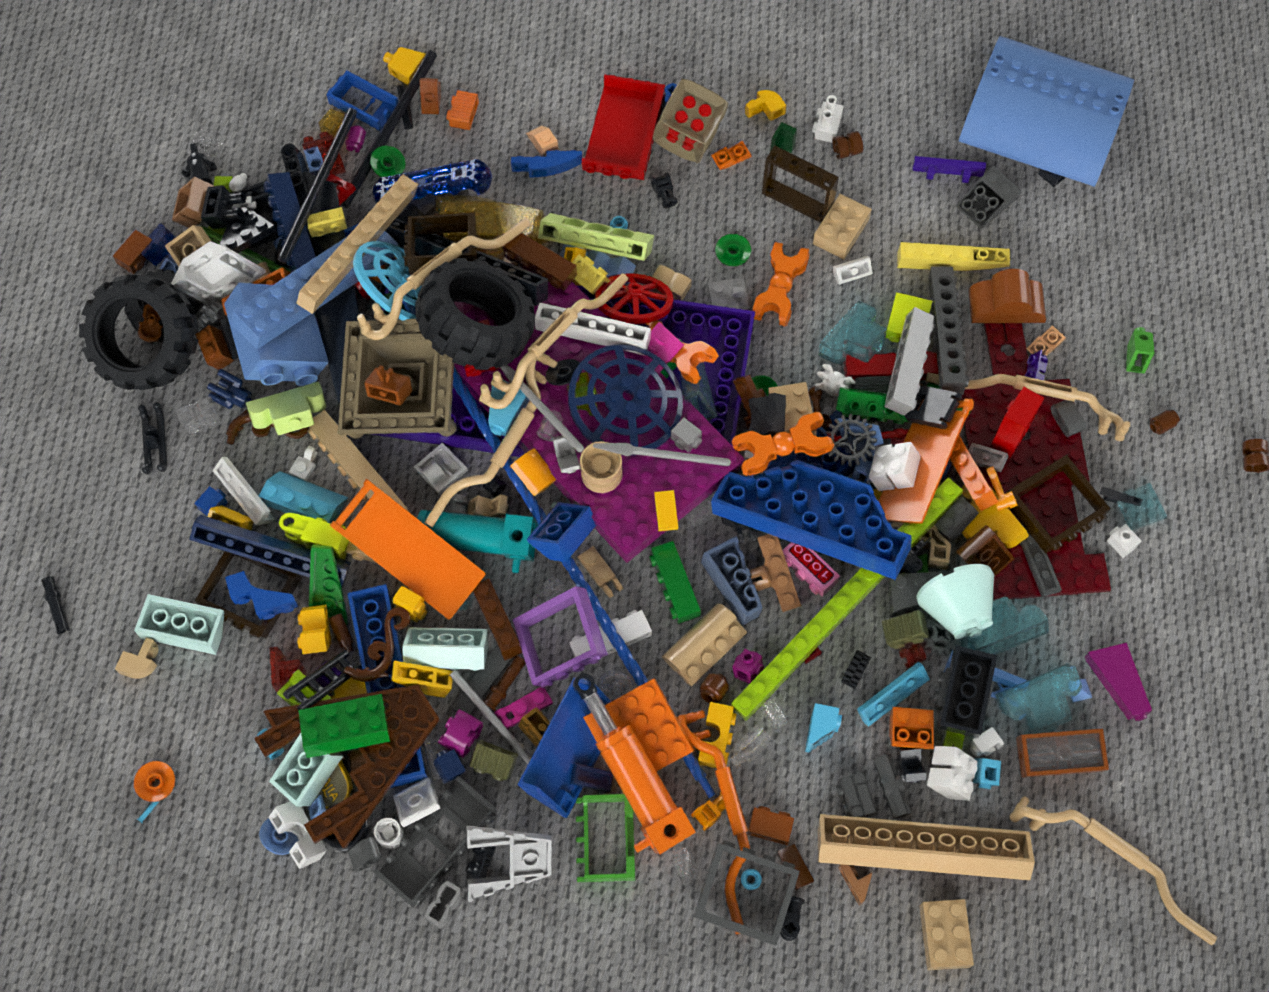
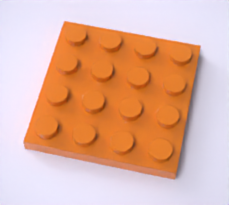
(651, 721)

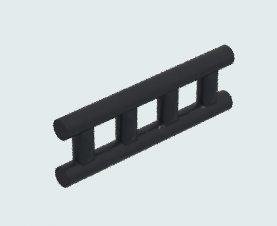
(311, 681)

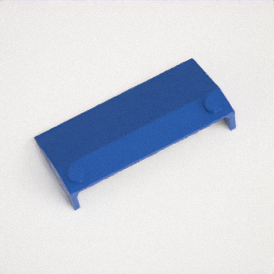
(562, 745)

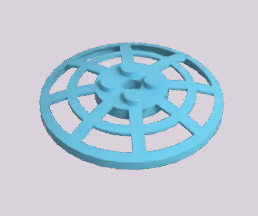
(396, 272)

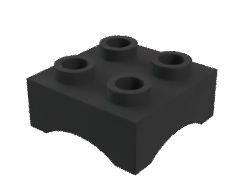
(768, 414)

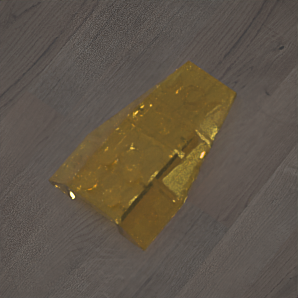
(492, 218)

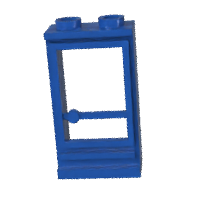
(348, 80)

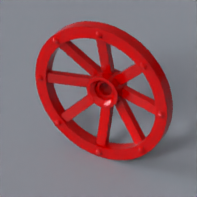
(635, 294)

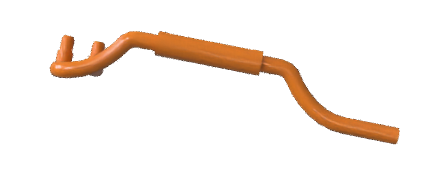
(731, 803)

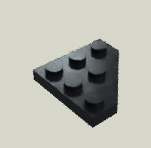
(246, 231)

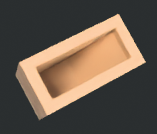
(543, 140)

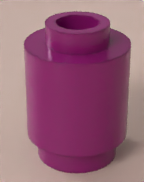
(355, 138)

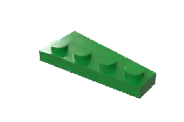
(325, 582)

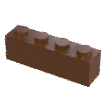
(541, 261)
(497, 620)

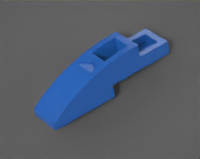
(552, 164)

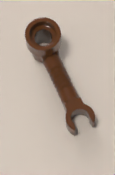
(816, 397)

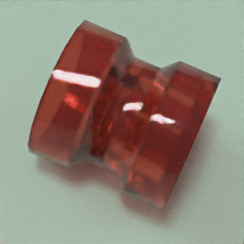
(913, 654)

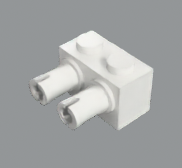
(828, 119)

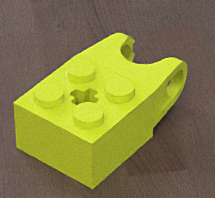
(313, 531)

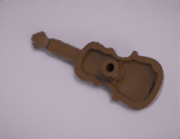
(149, 329)

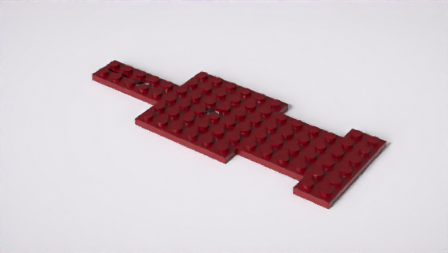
(1051, 501)

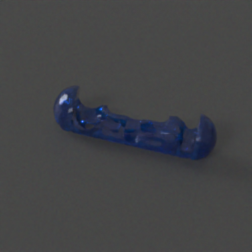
(441, 179)

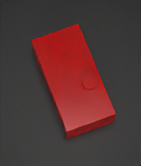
(1017, 421)

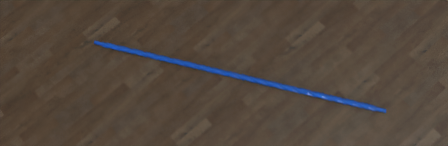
(570, 565)

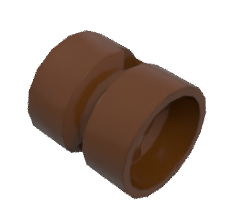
(847, 145)
(1256, 455)

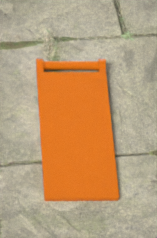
(935, 448)
(410, 551)

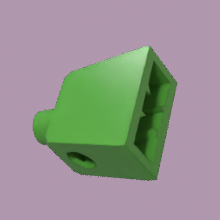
(1141, 343)

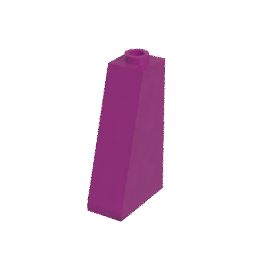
(1121, 679)

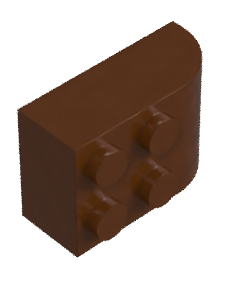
(986, 549)

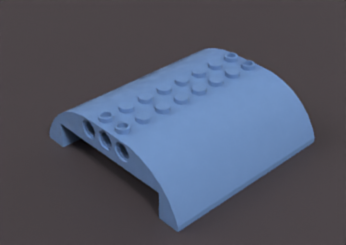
(1046, 110)

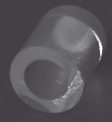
(546, 429)

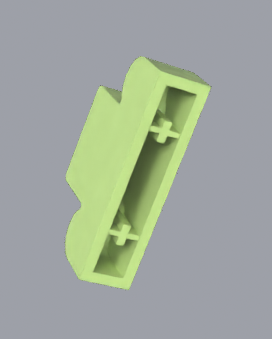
(287, 409)

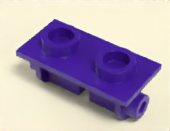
(1036, 363)

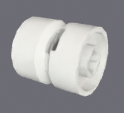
(388, 833)

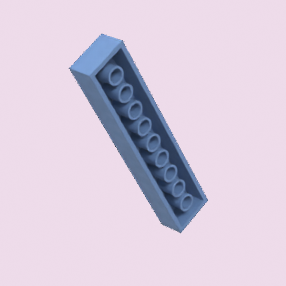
(276, 307)

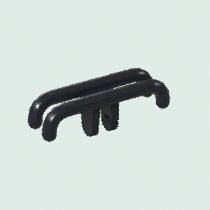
(153, 438)

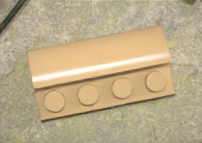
(704, 644)

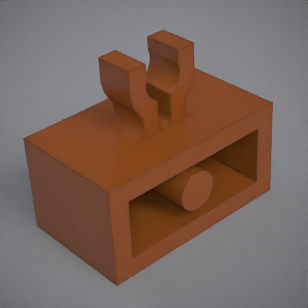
(388, 386)

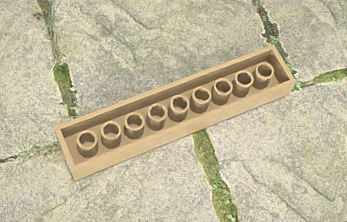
(925, 847)

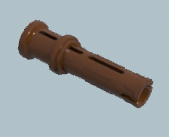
(499, 691)

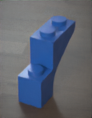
(265, 602)

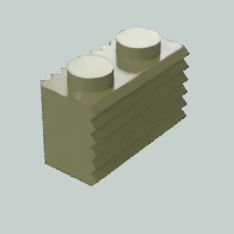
(905, 629)
(493, 760)

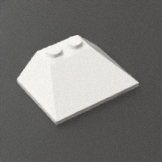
(214, 273)

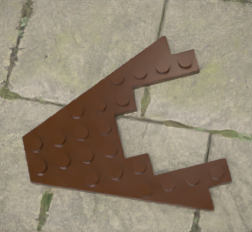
(409, 724)

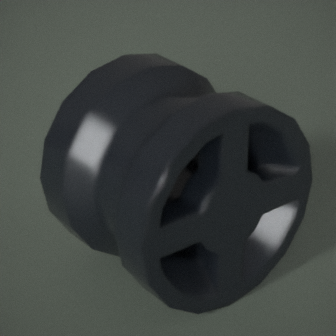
(495, 486)

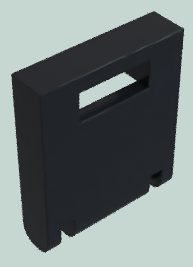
(937, 406)

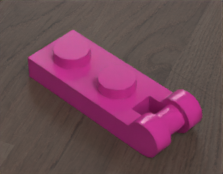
(537, 698)

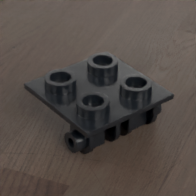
(912, 562)
(475, 867)

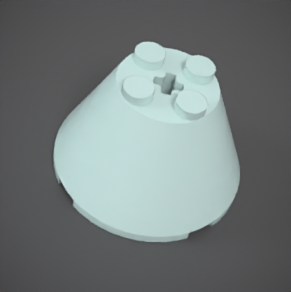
(960, 599)

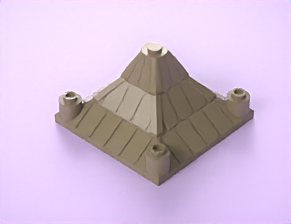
(410, 355)

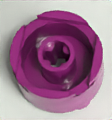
(461, 733)

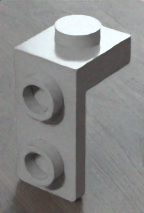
(565, 455)

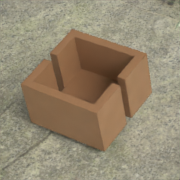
(190, 202)

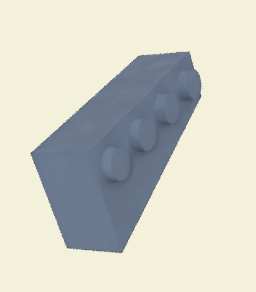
(730, 574)

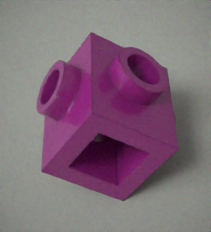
(747, 666)

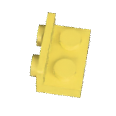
(326, 222)
(588, 275)

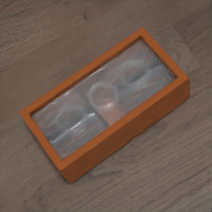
(1062, 753)

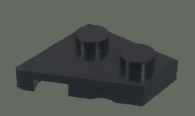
(1114, 496)

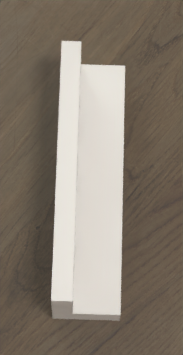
(242, 492)

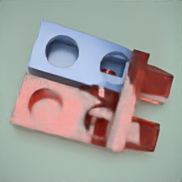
(316, 152)

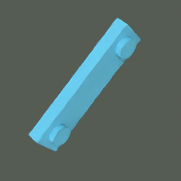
(893, 694)

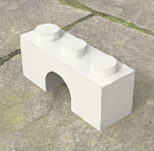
(292, 819)

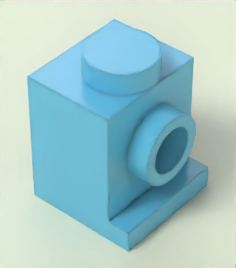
(992, 771)

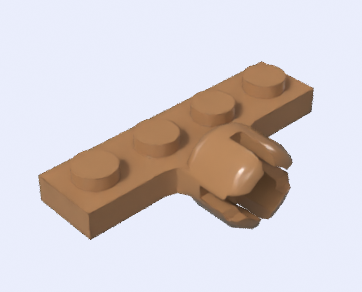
(775, 573)

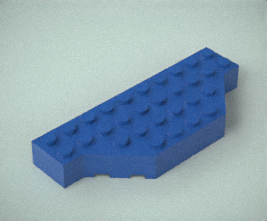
(816, 512)

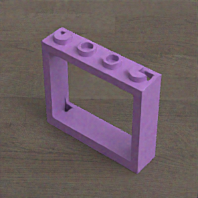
(523, 622)

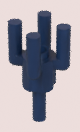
(233, 394)

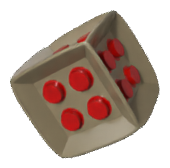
(690, 120)

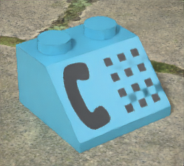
(822, 725)

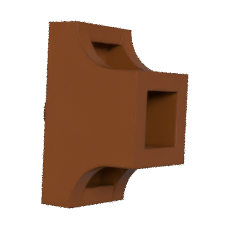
(430, 95)

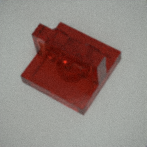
(281, 669)

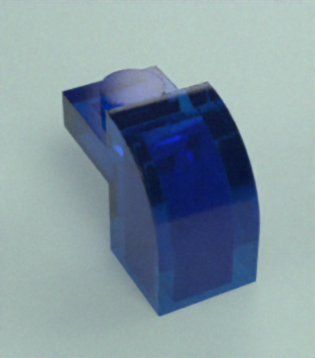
(156, 249)

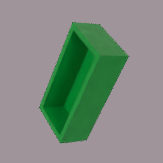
(344, 726)

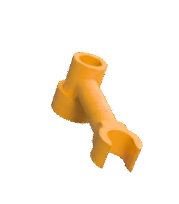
(1005, 500)

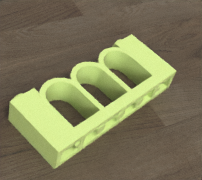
(596, 236)

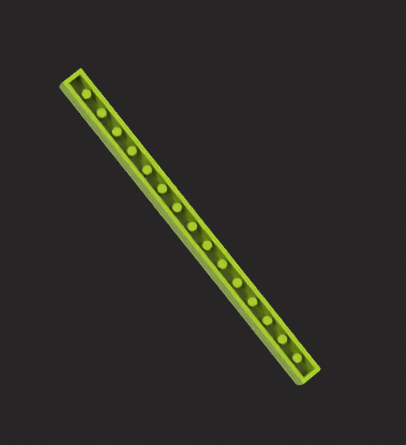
(834, 613)

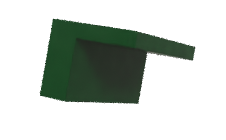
(784, 137)

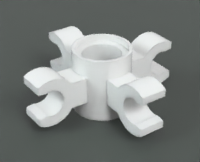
(832, 381)

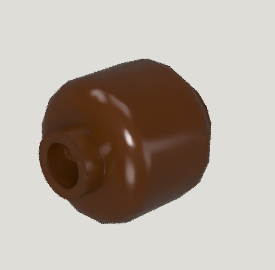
(714, 688)

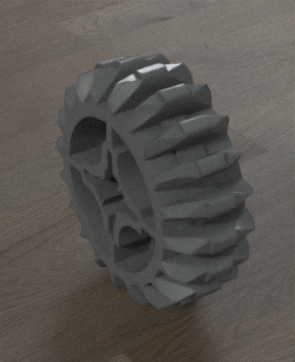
(859, 437)

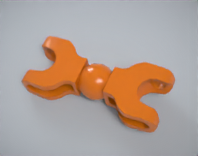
(780, 284)
(690, 356)
(782, 443)

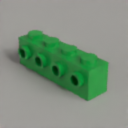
(867, 405)
(675, 582)

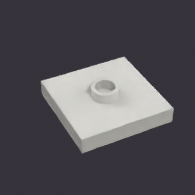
(416, 802)

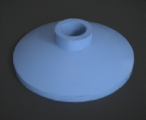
(267, 836)

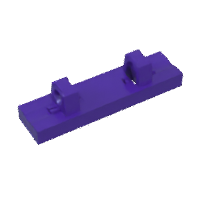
(948, 166)

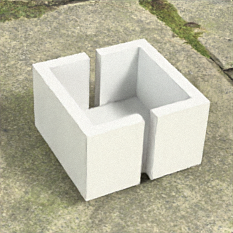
(898, 463)
(952, 782)

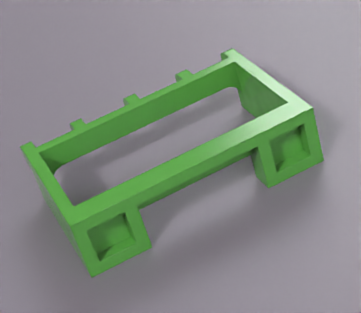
(629, 832)

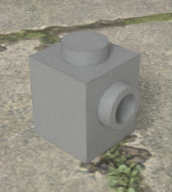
(686, 435)

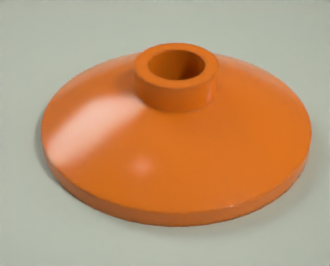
(147, 775)

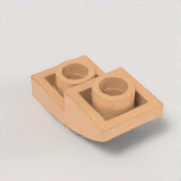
(1047, 342)

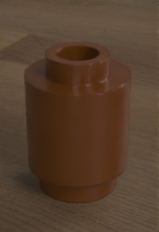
(1164, 421)

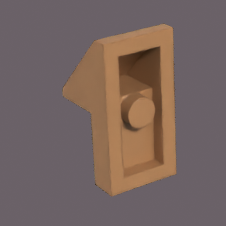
(858, 887)

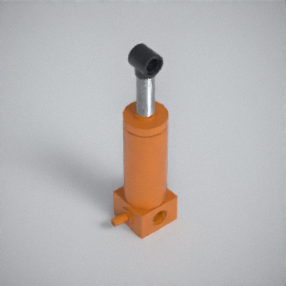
(636, 777)

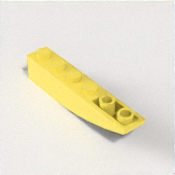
(959, 257)

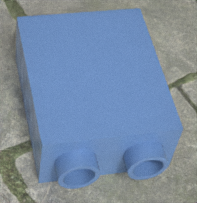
(291, 356)

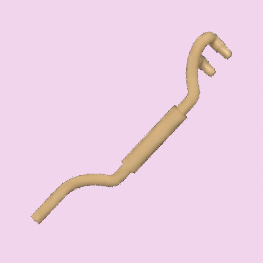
(417, 278)
(546, 339)
(1054, 390)
(505, 448)
(1120, 847)

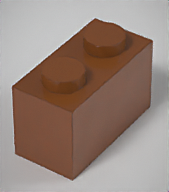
(130, 255)
(214, 347)
(771, 825)

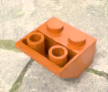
(912, 728)

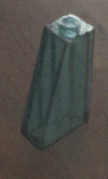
(700, 394)

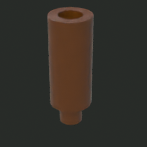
(341, 632)

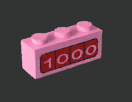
(811, 568)

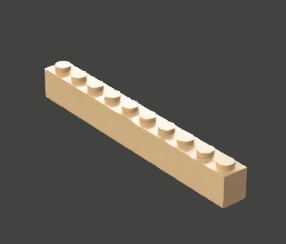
(368, 230)

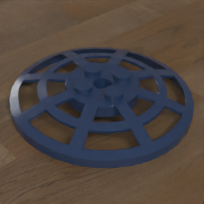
(614, 398)

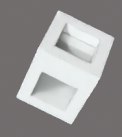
(985, 743)

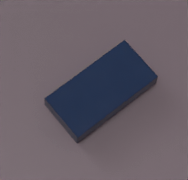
(591, 778)

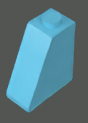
(502, 419)

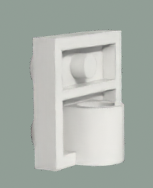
(440, 468)

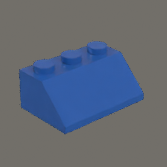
(562, 531)

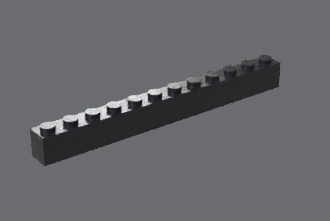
(433, 244)

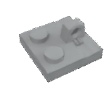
(729, 293)

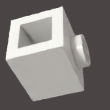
(1123, 540)

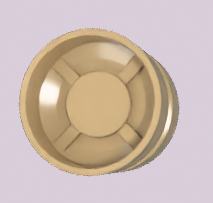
(600, 469)

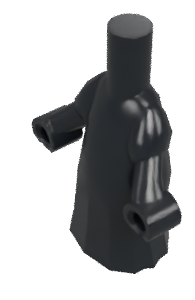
(197, 165)

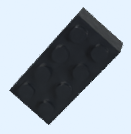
(967, 691)

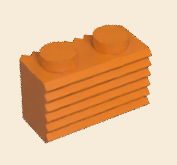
(463, 110)

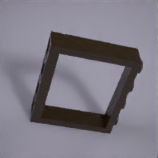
(803, 170)
(434, 225)
(1032, 525)
(237, 621)

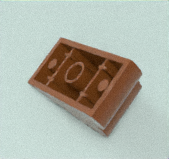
(1007, 299)

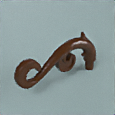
(239, 421)
(388, 648)

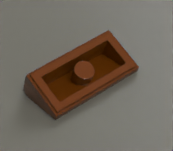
(791, 855)

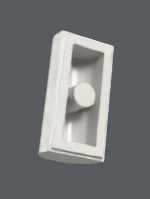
(852, 270)

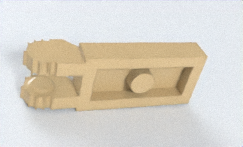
(599, 570)

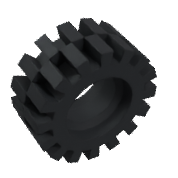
(856, 669)

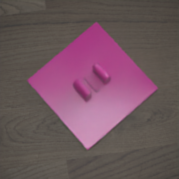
(663, 345)

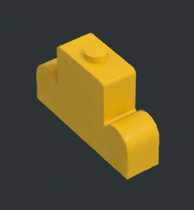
(1001, 522)

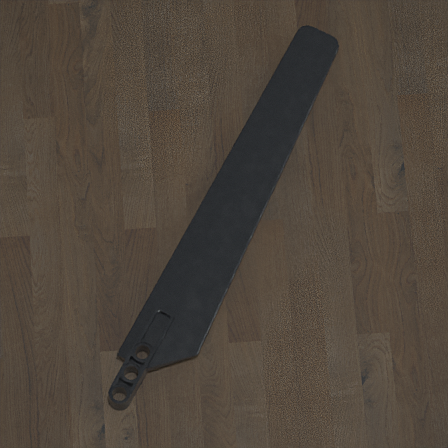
(344, 307)

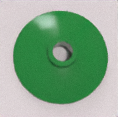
(388, 155)
(735, 243)

